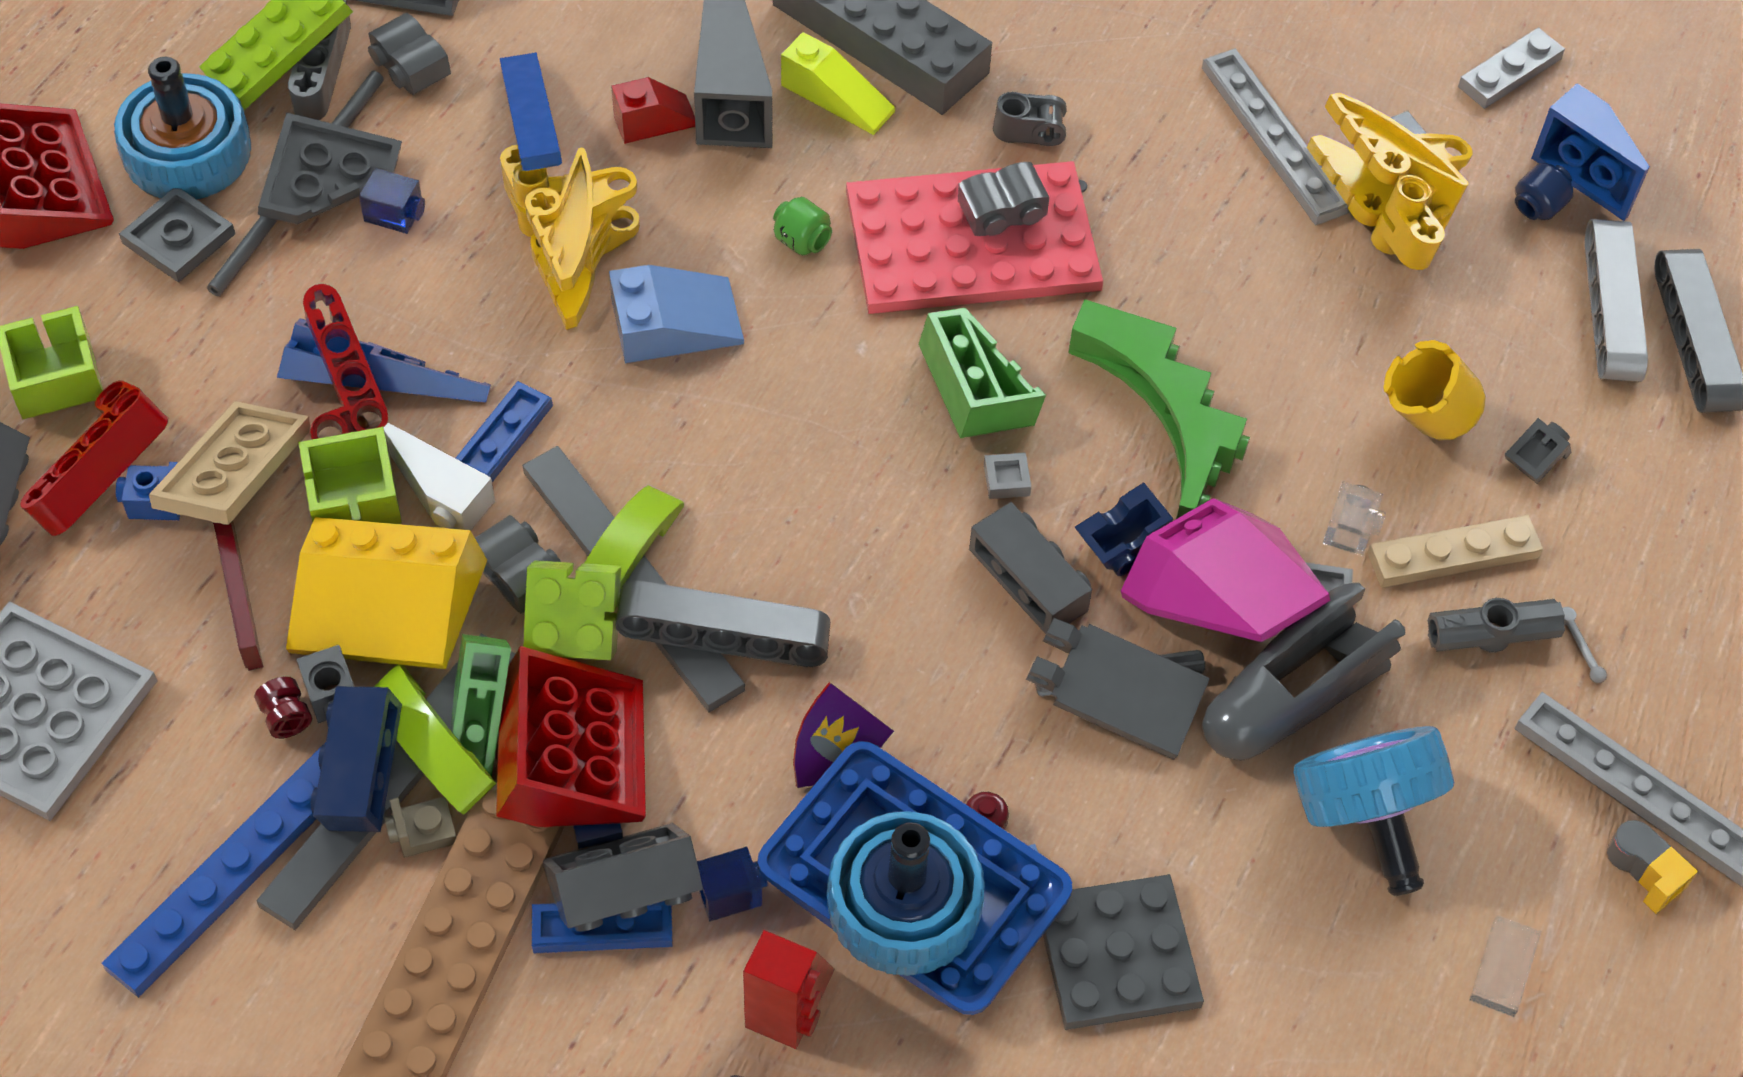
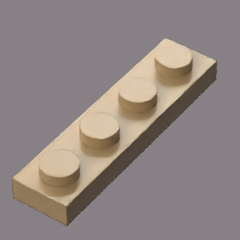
(1455, 551)

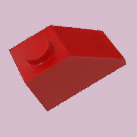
(649, 109)

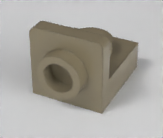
(420, 826)

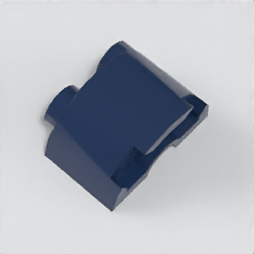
(1122, 530)

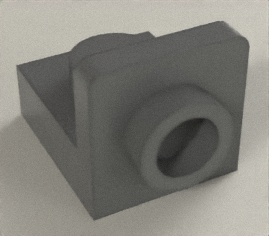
(1539, 449)

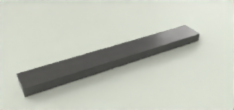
(586, 520)
(329, 853)

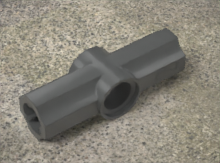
(1516, 620)

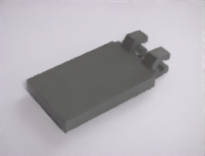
(1120, 686)

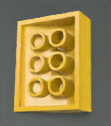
(383, 591)

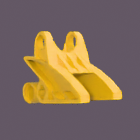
(1398, 174)
(569, 224)

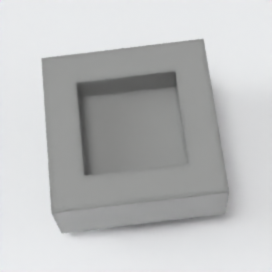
(1007, 475)

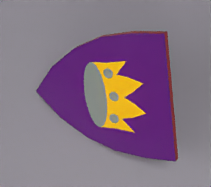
(828, 729)

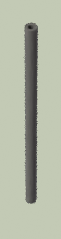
(265, 224)

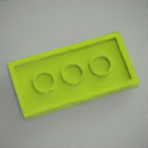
(272, 44)

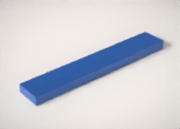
(530, 112)

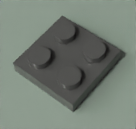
(177, 234)

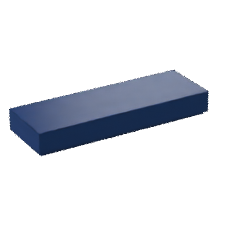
(505, 430)
(643, 931)

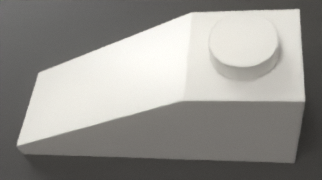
(446, 487)

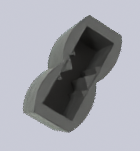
(408, 54)
(1003, 199)
(509, 552)

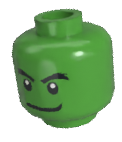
(802, 226)

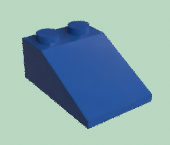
(1595, 150)

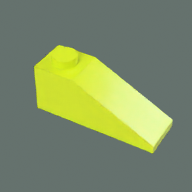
(833, 83)

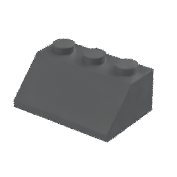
(623, 876)

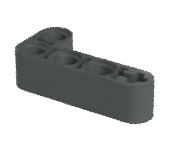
(316, 74)

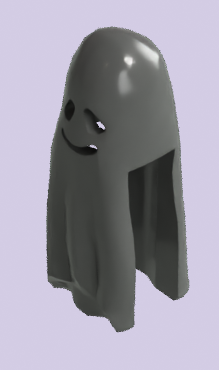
(1261, 712)

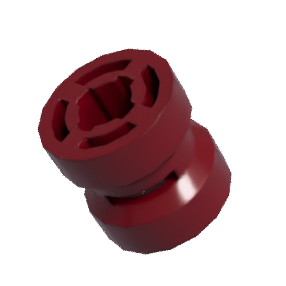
(284, 710)

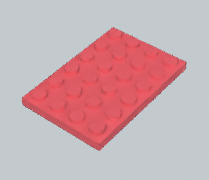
(924, 255)

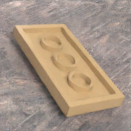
(230, 463)

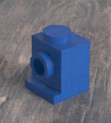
(135, 491)

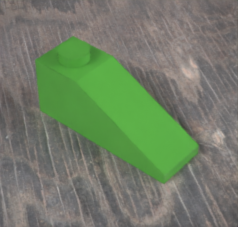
(480, 695)

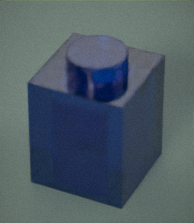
(392, 201)
(730, 883)

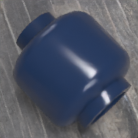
(1544, 191)

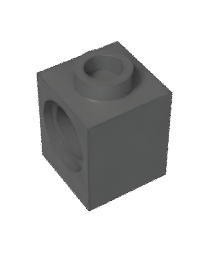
(321, 670)

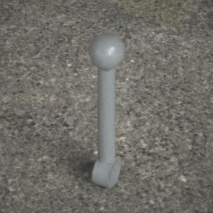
(1597, 673)

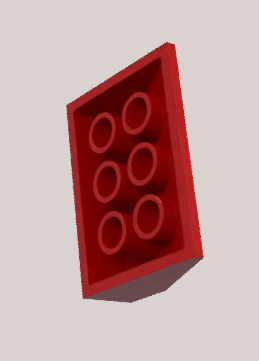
(46, 177)
(570, 744)

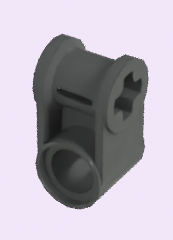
(1027, 117)

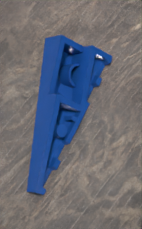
(390, 369)

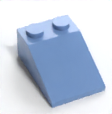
(672, 312)

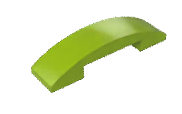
(634, 530)
(434, 746)

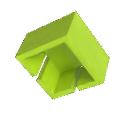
(50, 376)
(350, 477)
(569, 613)

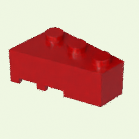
(783, 989)

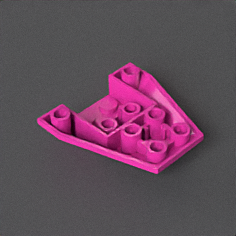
(1223, 574)

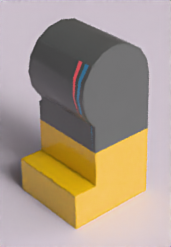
(1650, 862)

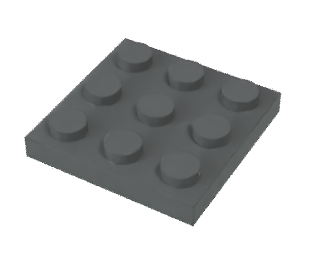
(1121, 954)

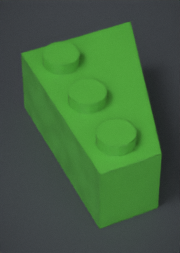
(974, 378)

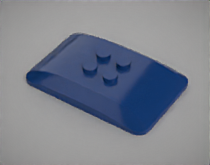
(1020, 889)

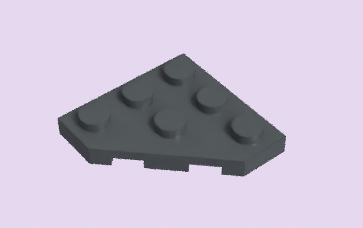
(321, 167)

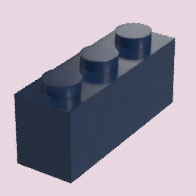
(356, 759)

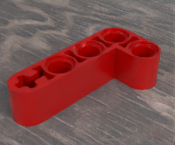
(341, 364)
(96, 459)

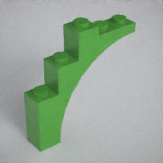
(1145, 359)

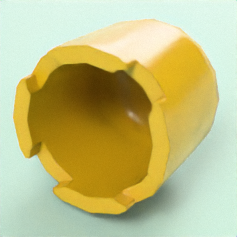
(1435, 391)

